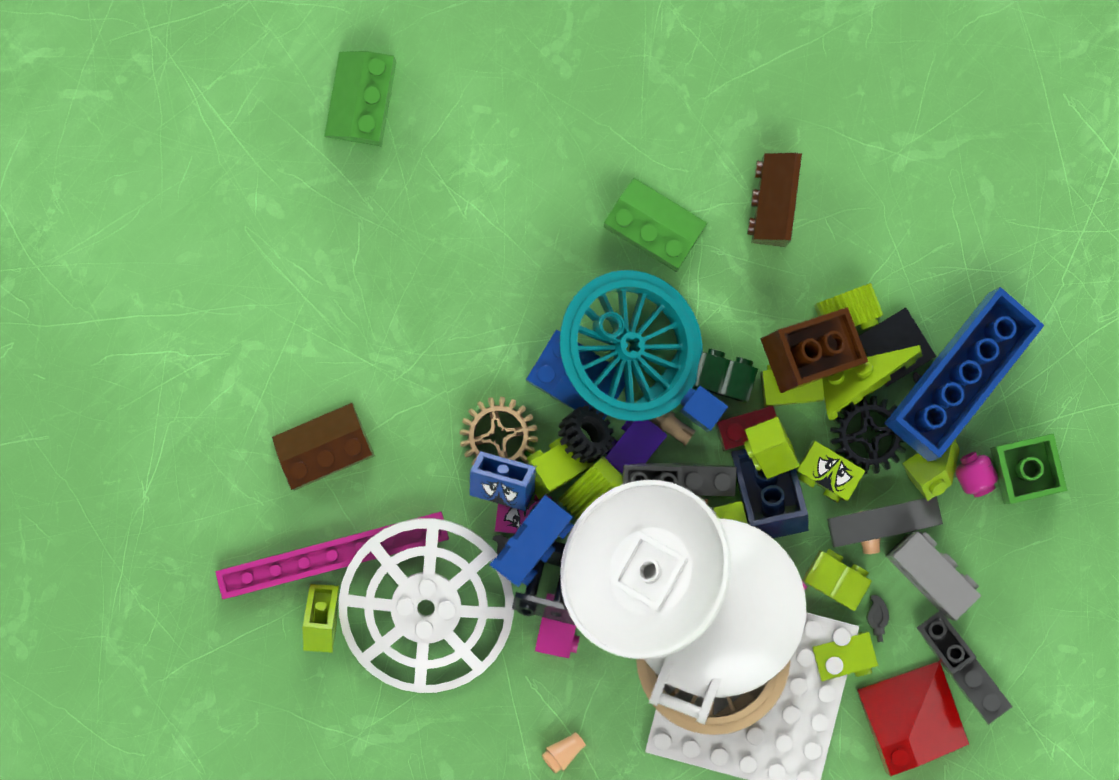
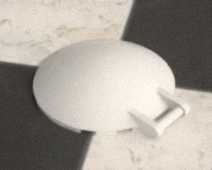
(749, 635)

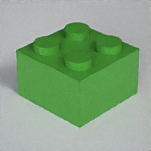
(1029, 469)

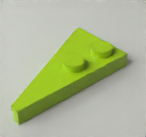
(865, 379)

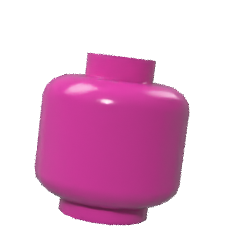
(976, 474)

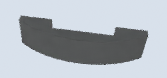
(884, 521)

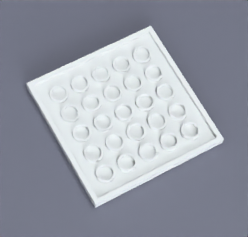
(785, 742)

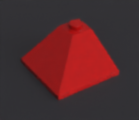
(913, 718)

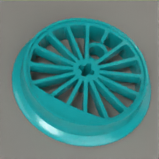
(679, 373)

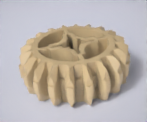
(493, 411)

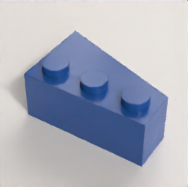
(533, 542)

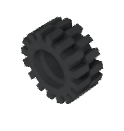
(575, 439)

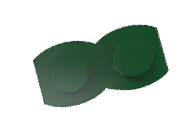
(726, 376)

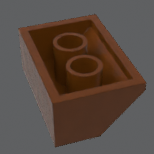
(775, 198)
(322, 447)

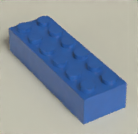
(964, 374)

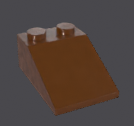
(813, 349)

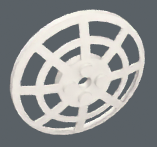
(420, 587)

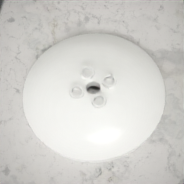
(607, 561)

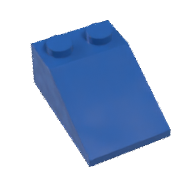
(552, 379)

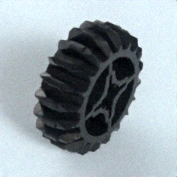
(871, 448)

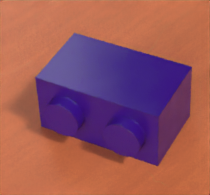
(636, 444)

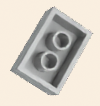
(934, 574)

